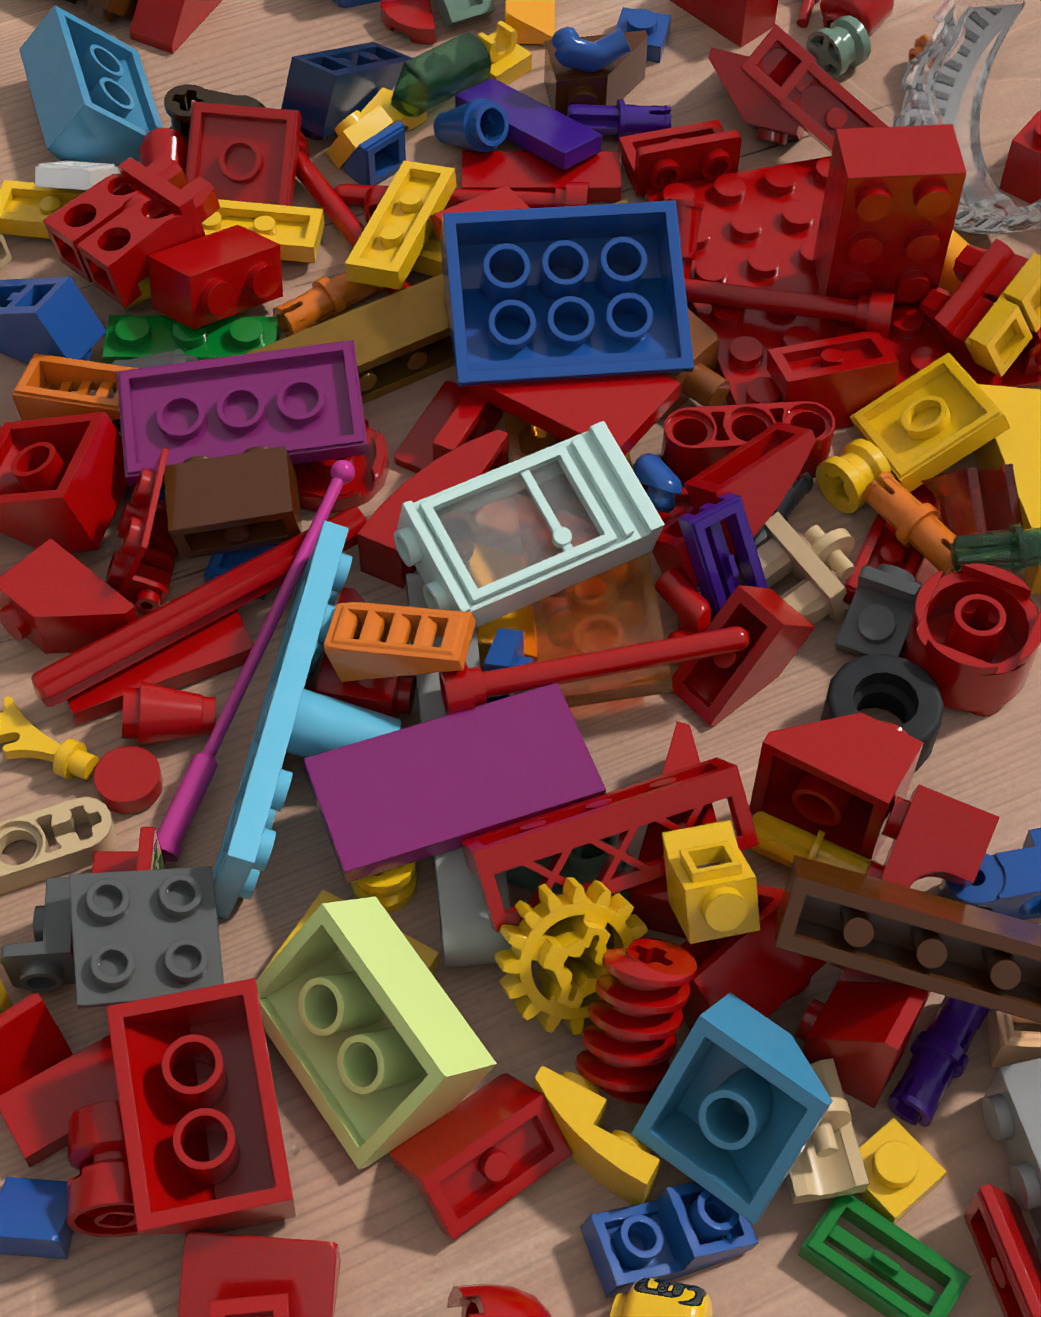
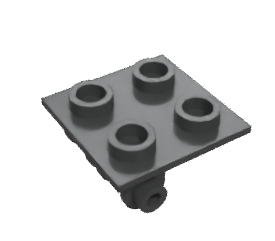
(143, 934)

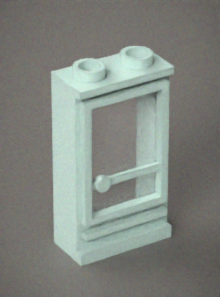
(529, 528)

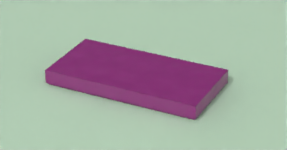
(238, 402)
(450, 780)

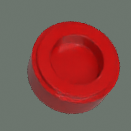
(128, 779)

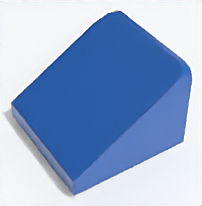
(378, 156)
(34, 1218)

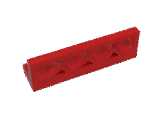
(600, 818)

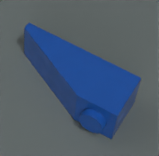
(46, 319)

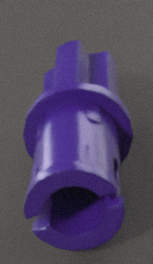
(622, 118)

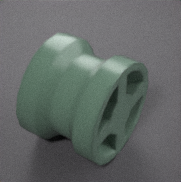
(840, 45)

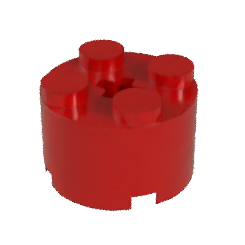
(975, 636)

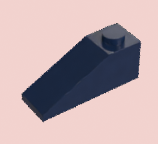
(337, 83)

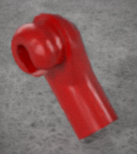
(686, 601)

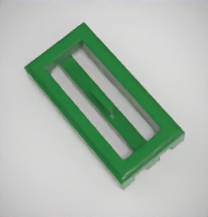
(896, 1240)

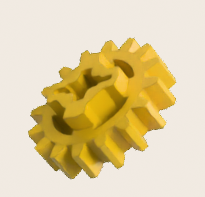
(569, 942)

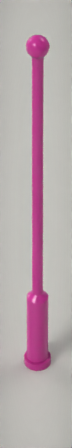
(203, 764)

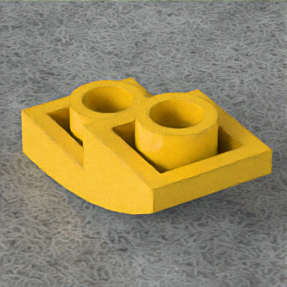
(612, 1158)

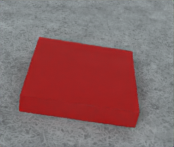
(244, 151)

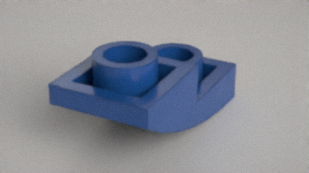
(664, 1237)

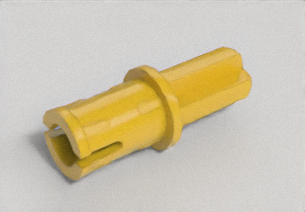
(783, 840)

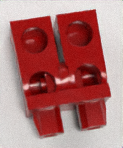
(126, 218)

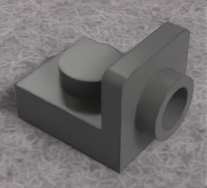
(879, 612)
(50, 959)

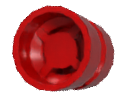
(101, 1193)

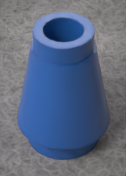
(474, 125)

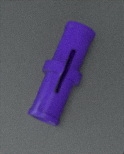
(936, 1060)

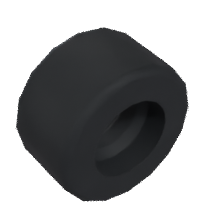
(890, 685)

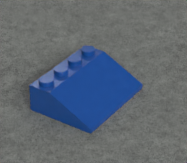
(565, 292)

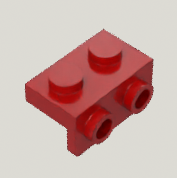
(679, 155)

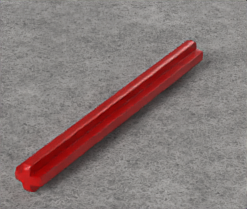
(178, 618)

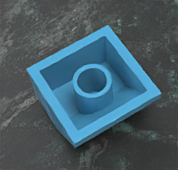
(735, 1106)

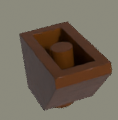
(602, 87)

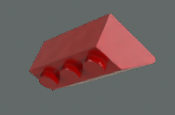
(200, 1111)

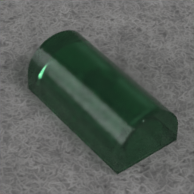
(441, 74)

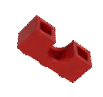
(930, 839)

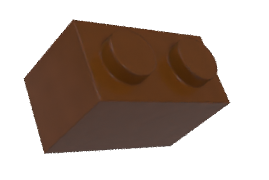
(232, 501)

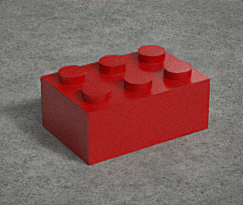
(888, 211)

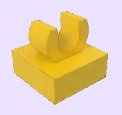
(507, 57)

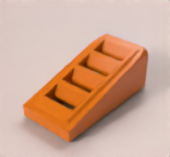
(49, 382)
(374, 640)

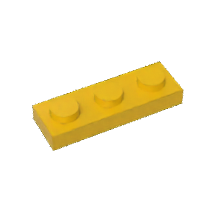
(400, 225)

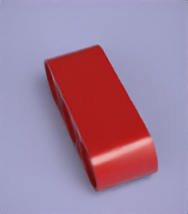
(706, 434)

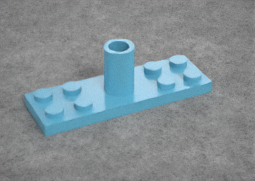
(291, 722)

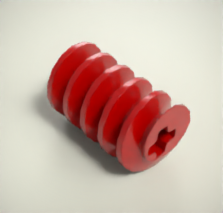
(636, 1018)

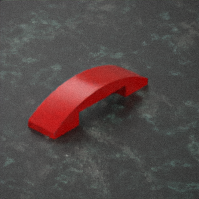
(804, 89)

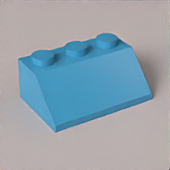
(87, 91)

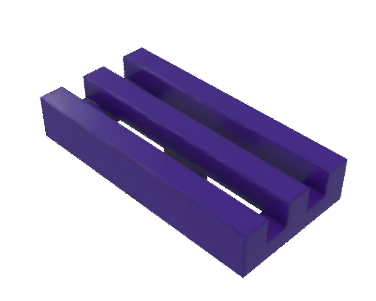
(700, 552)

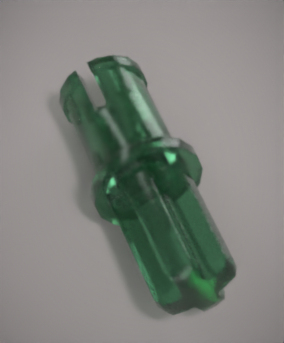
(1004, 549)

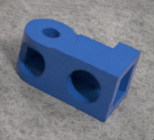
(1005, 882)

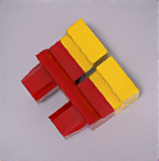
(991, 307)

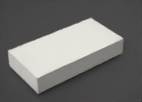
(72, 174)

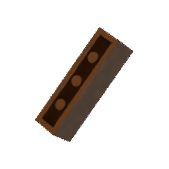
(911, 937)

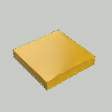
(930, 421)

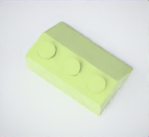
(368, 1028)

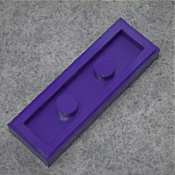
(537, 125)

